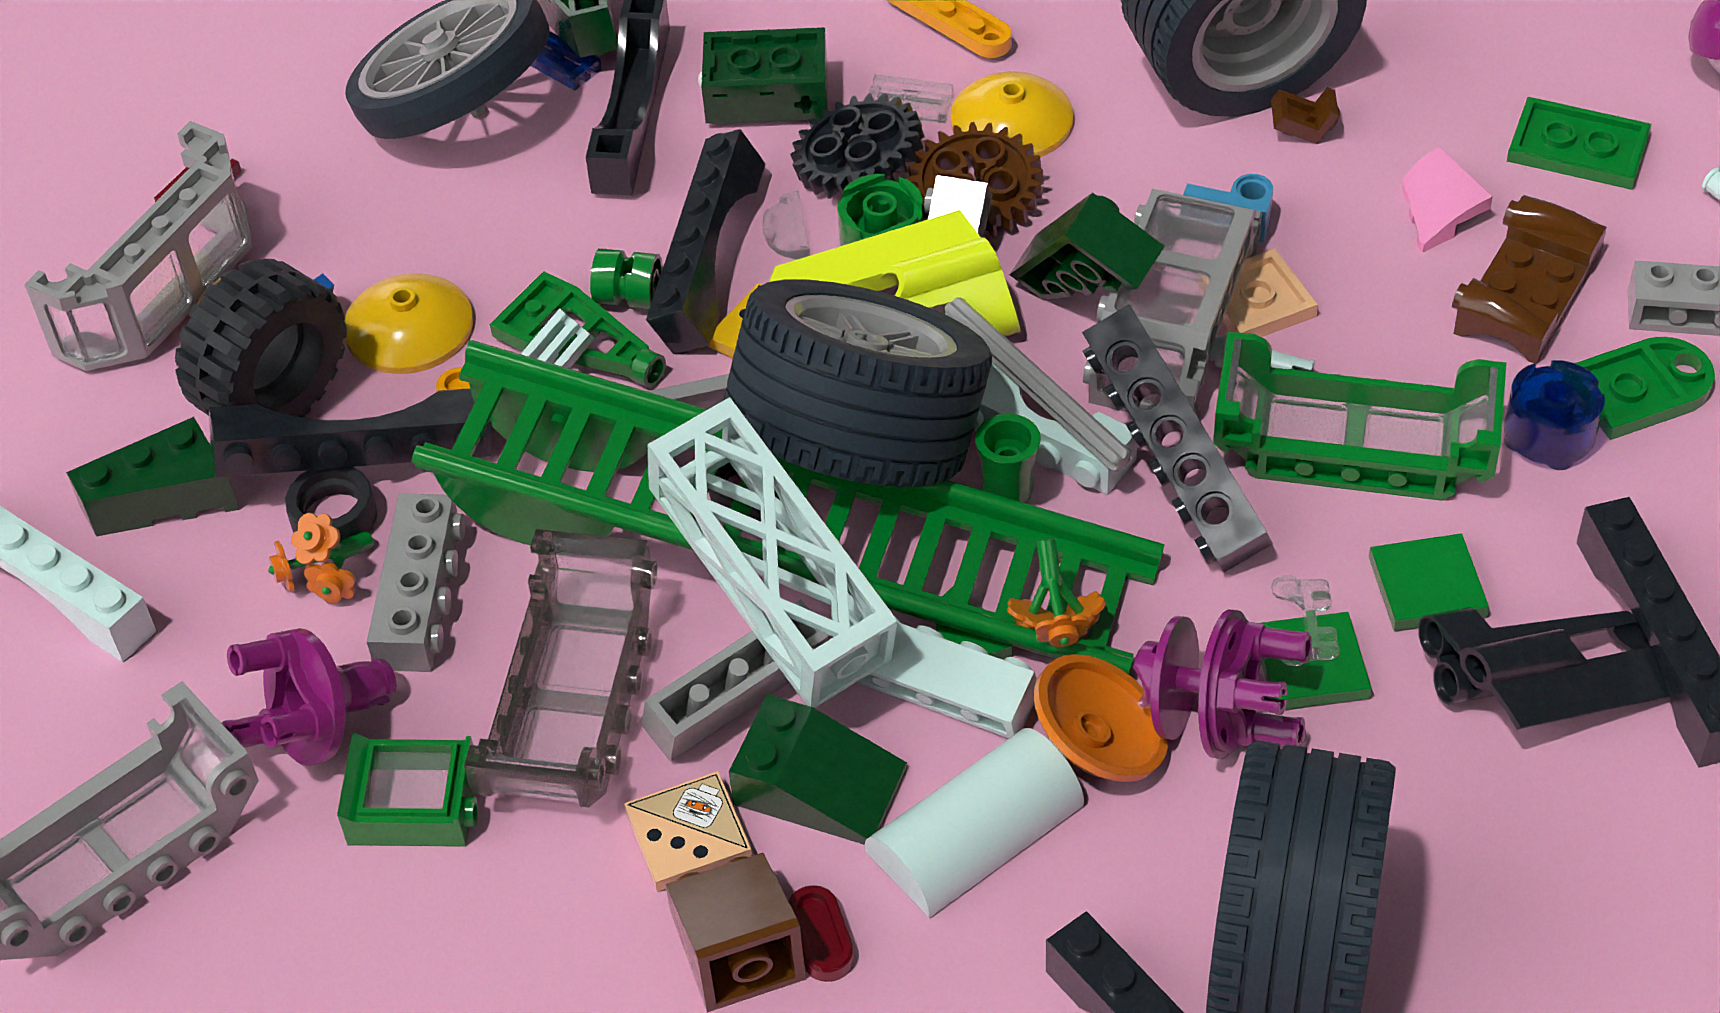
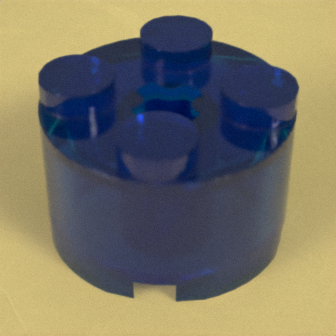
(1553, 413)

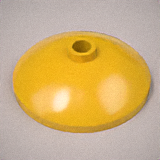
(1019, 102)
(408, 323)

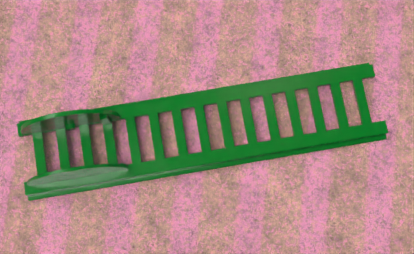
(606, 426)

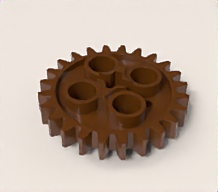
(1001, 162)

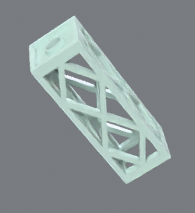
(812, 672)

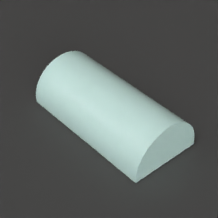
(977, 820)

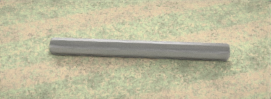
(1043, 388)

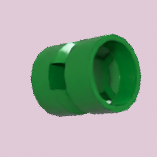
(624, 278)

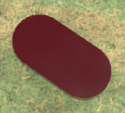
(824, 934)

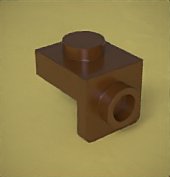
(1304, 117)

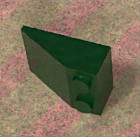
(814, 772)

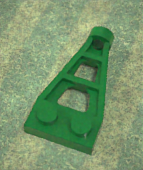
(543, 298)

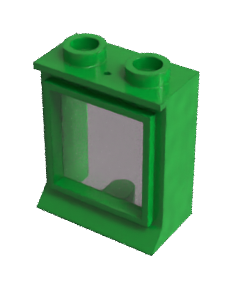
(406, 793)

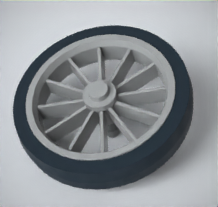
(445, 64)

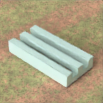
(556, 335)

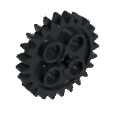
(856, 143)

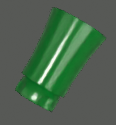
(1008, 455)

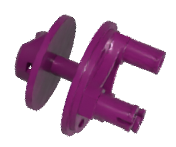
(1227, 684)

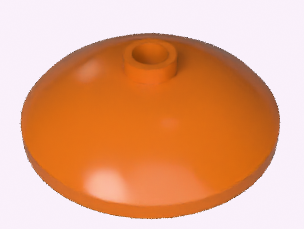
(1096, 718)

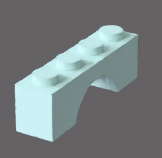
(1057, 445)

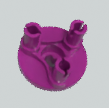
(305, 694)

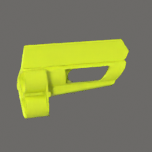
(927, 262)

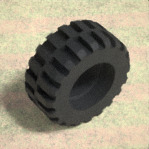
(261, 340)

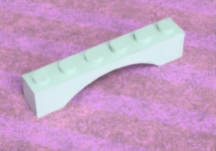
(88, 597)

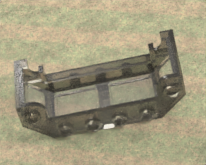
(570, 671)

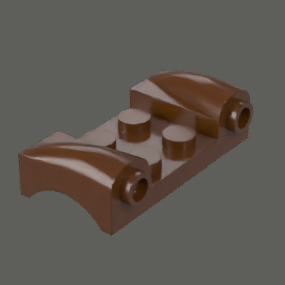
(1531, 276)

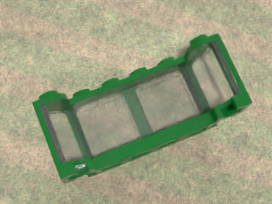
(1358, 428)

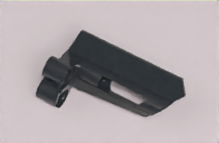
(1538, 667)

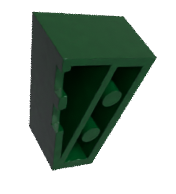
(583, 25)
(151, 481)

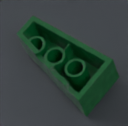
(1087, 250)

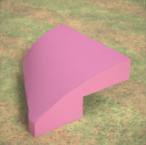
(1441, 197)

